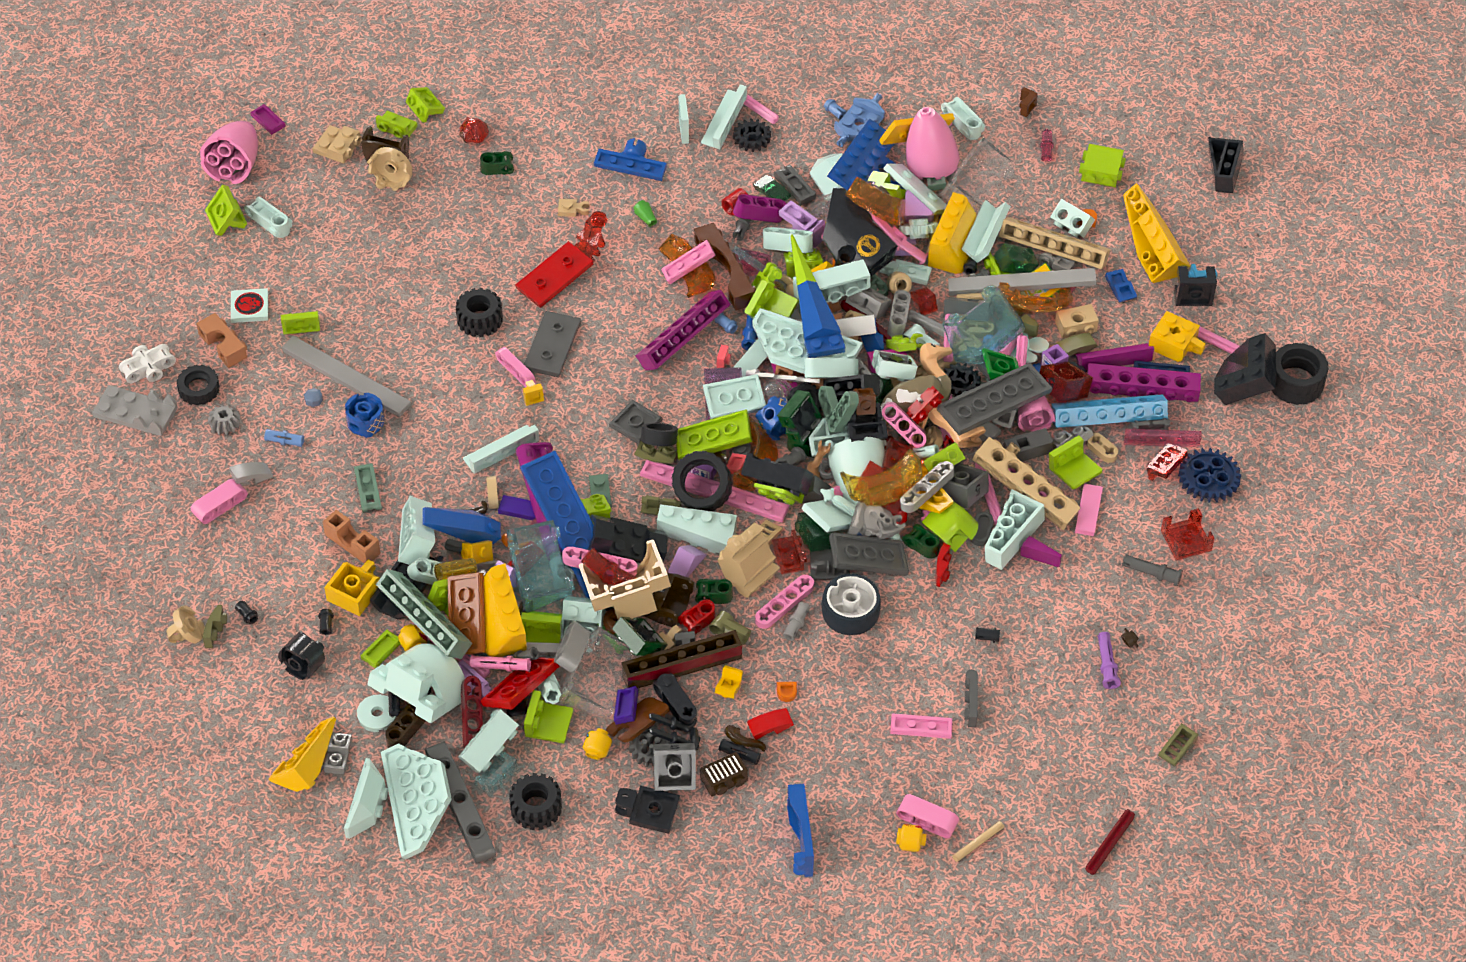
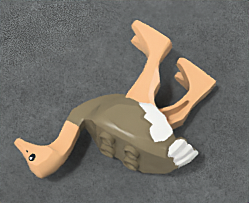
(909, 391)

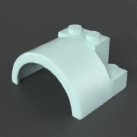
(413, 674)

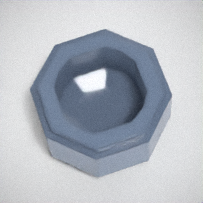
(313, 397)

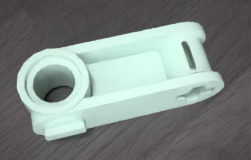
(965, 119)
(269, 217)

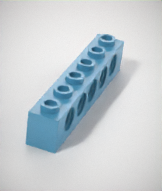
(1110, 411)

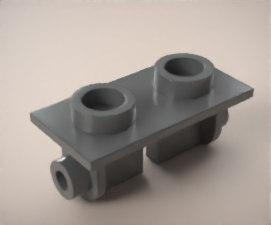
(1159, 424)

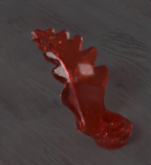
(591, 236)

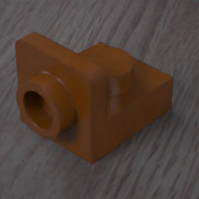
(1028, 101)
(867, 401)

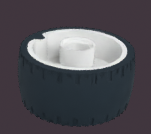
(851, 604)

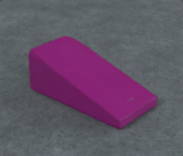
(1040, 552)

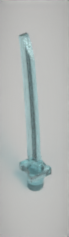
(752, 261)

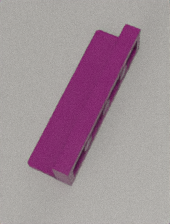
(1117, 356)

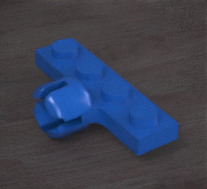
(631, 161)

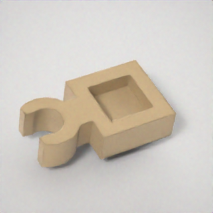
(570, 207)

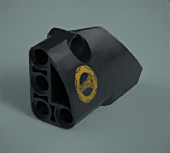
(854, 235)

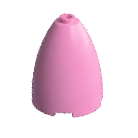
(931, 146)
(229, 150)

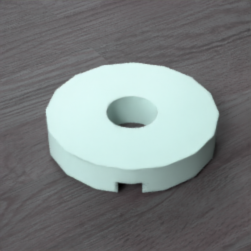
(368, 706)

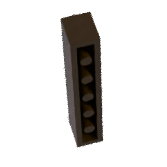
(682, 659)

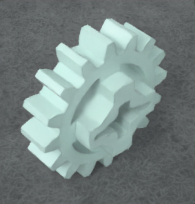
(918, 228)

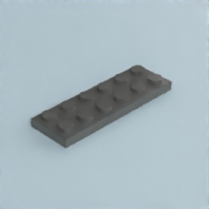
(994, 398)

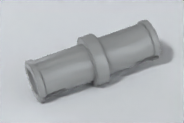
(796, 621)

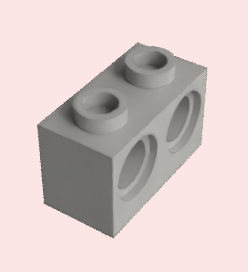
(870, 302)

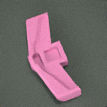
(900, 239)

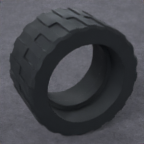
(1300, 390)
(691, 461)

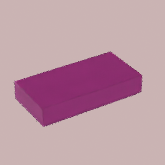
(267, 119)

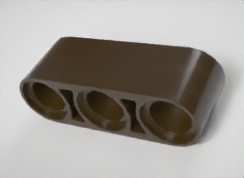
(400, 730)

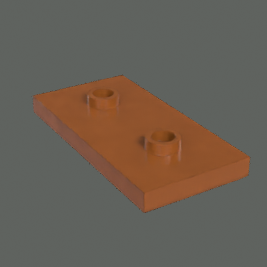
(467, 608)

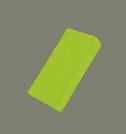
(380, 648)

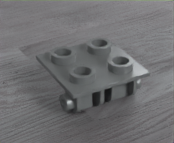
(823, 565)

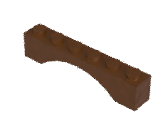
(739, 288)

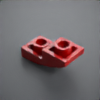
(942, 566)
(771, 721)

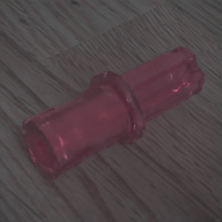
(1046, 145)

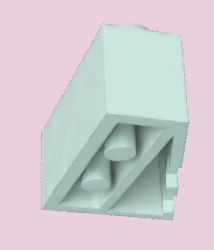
(489, 741)

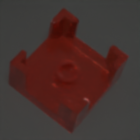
(1187, 536)

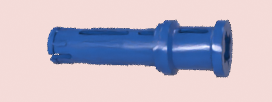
(749, 334)

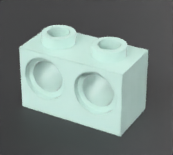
(1074, 215)

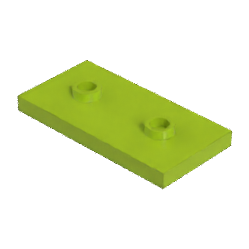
(715, 434)

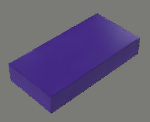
(516, 508)
(626, 705)

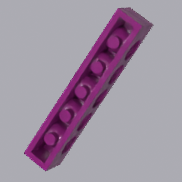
(682, 330)
(1144, 382)

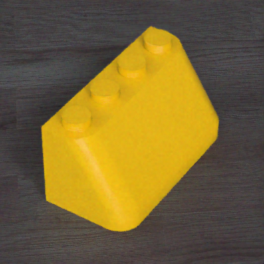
(950, 235)
(502, 617)

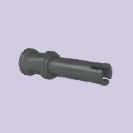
(1161, 572)

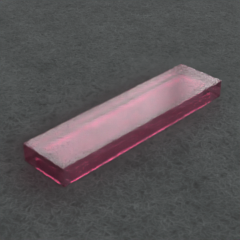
(1146, 437)

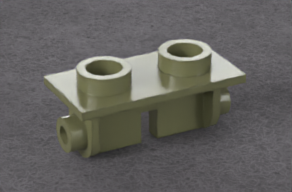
(651, 504)

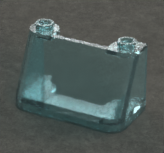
(987, 325)
(538, 565)

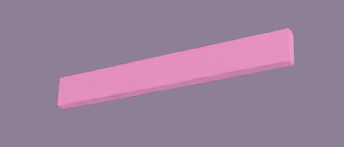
(707, 487)

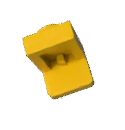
(479, 551)
(729, 682)

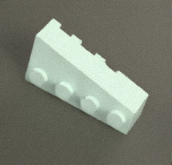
(840, 281)
(697, 527)
(1013, 527)
(415, 538)

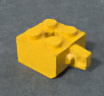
(1176, 337)
(352, 587)

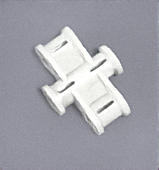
(147, 363)

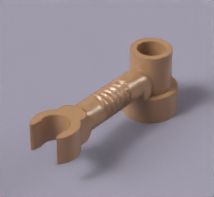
(813, 466)

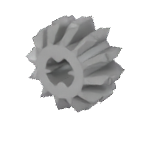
(224, 419)

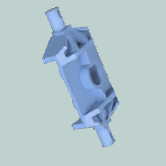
(860, 111)

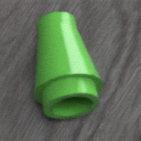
(645, 213)

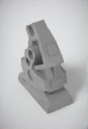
(874, 522)

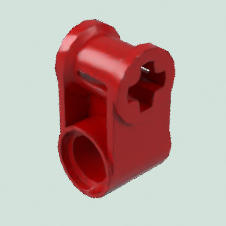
(695, 618)

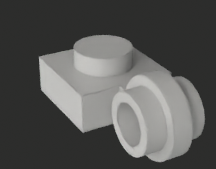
(1058, 263)

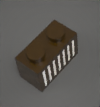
(724, 774)

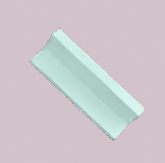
(725, 117)
(985, 230)
(501, 448)

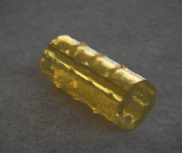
(455, 568)

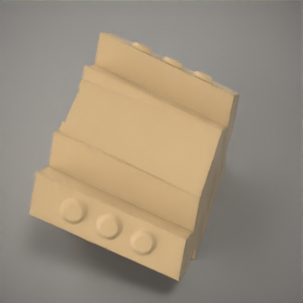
(748, 560)

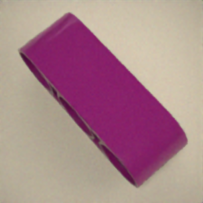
(758, 208)

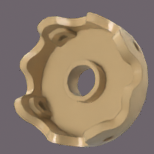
(386, 175)

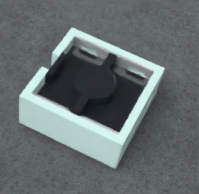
(894, 365)

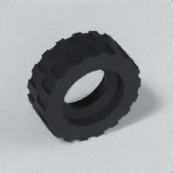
(202, 396)

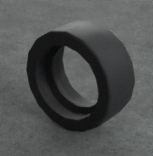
(659, 434)

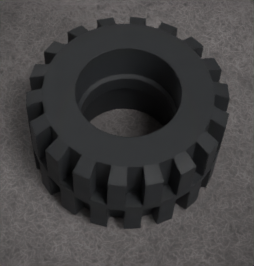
(483, 322)
(535, 787)

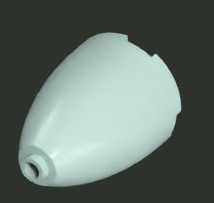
(853, 459)

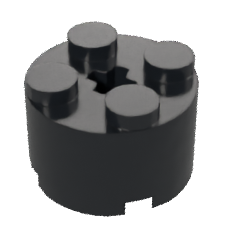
(302, 656)

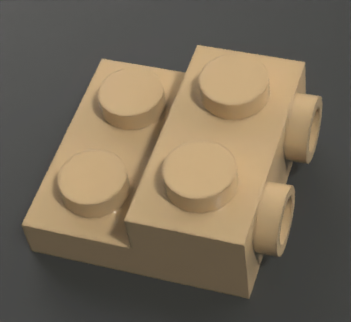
(338, 143)

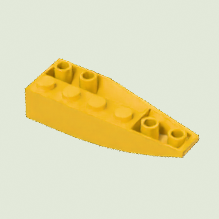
(1152, 237)

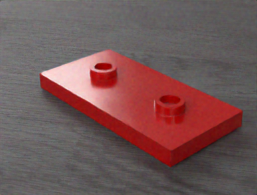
(554, 274)
(519, 684)

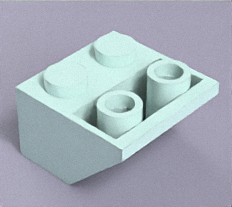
(581, 611)

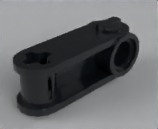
(672, 694)

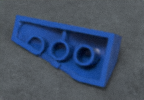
(463, 524)

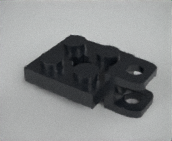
(638, 806)

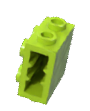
(1102, 165)

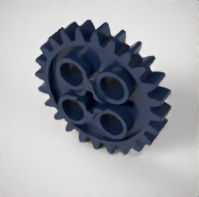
(1209, 475)

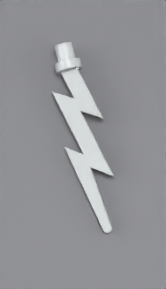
(783, 377)

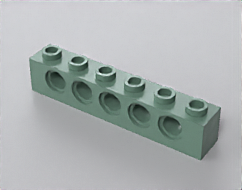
(424, 614)

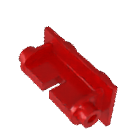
(919, 412)

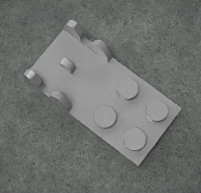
(136, 410)

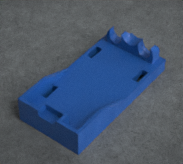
(800, 823)

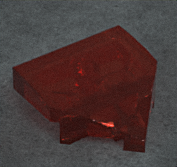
(895, 452)

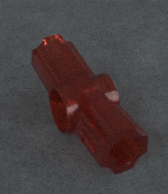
(600, 564)

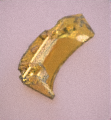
(885, 486)

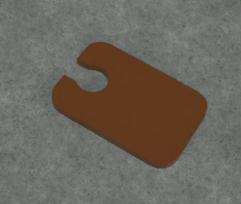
(642, 720)

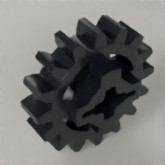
(752, 135)
(962, 377)

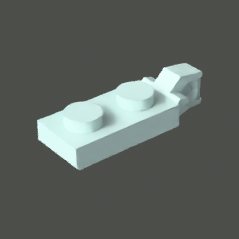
(917, 273)

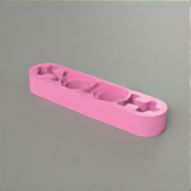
(576, 553)
(785, 602)

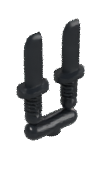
(673, 724)

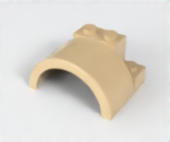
(633, 596)

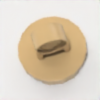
(186, 626)

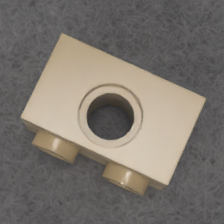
(1076, 321)

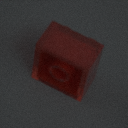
(1066, 381)

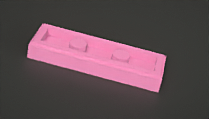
(688, 262)
(1089, 509)
(921, 726)

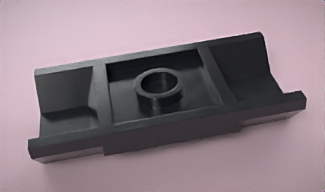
(625, 538)
(385, 604)

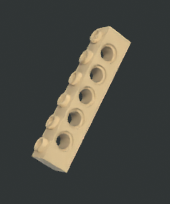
(1054, 242)
(1024, 471)

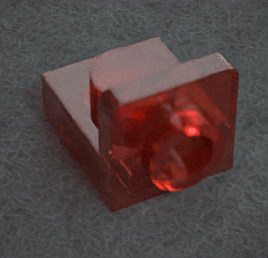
(925, 300)

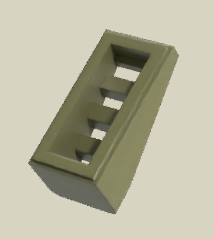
(1187, 732)

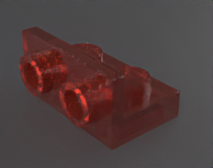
(1166, 461)
(789, 553)

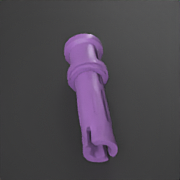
(1109, 667)

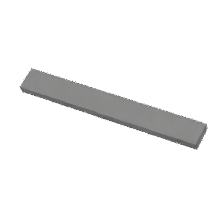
(1024, 281)
(345, 375)

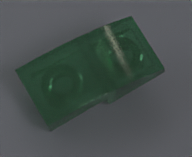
(771, 188)

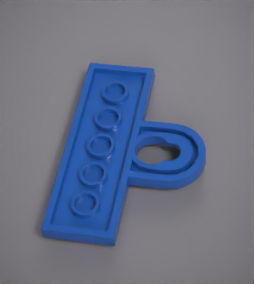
(862, 157)

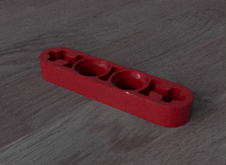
(467, 713)

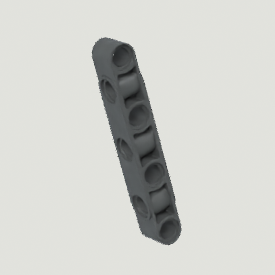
(465, 812)

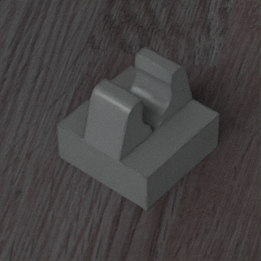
(684, 638)

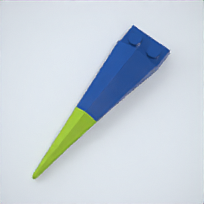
(819, 326)

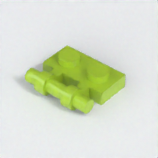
(769, 275)

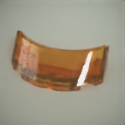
(877, 202)
(699, 279)
(1037, 304)
(764, 448)

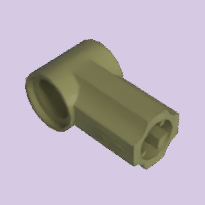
(725, 622)

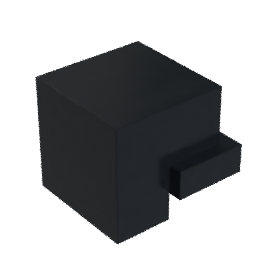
(867, 426)

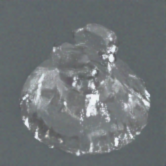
(778, 386)

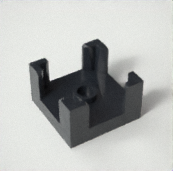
(1195, 290)

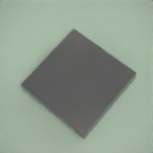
(632, 418)

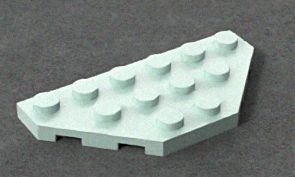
(784, 341)
(417, 796)

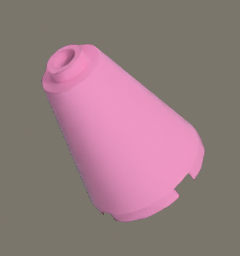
(1035, 415)

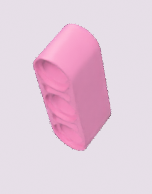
(906, 433)
(218, 501)
(927, 816)

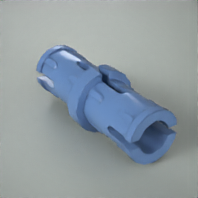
(271, 435)

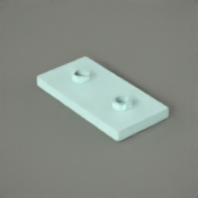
(916, 186)

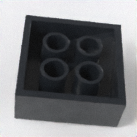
(1247, 370)

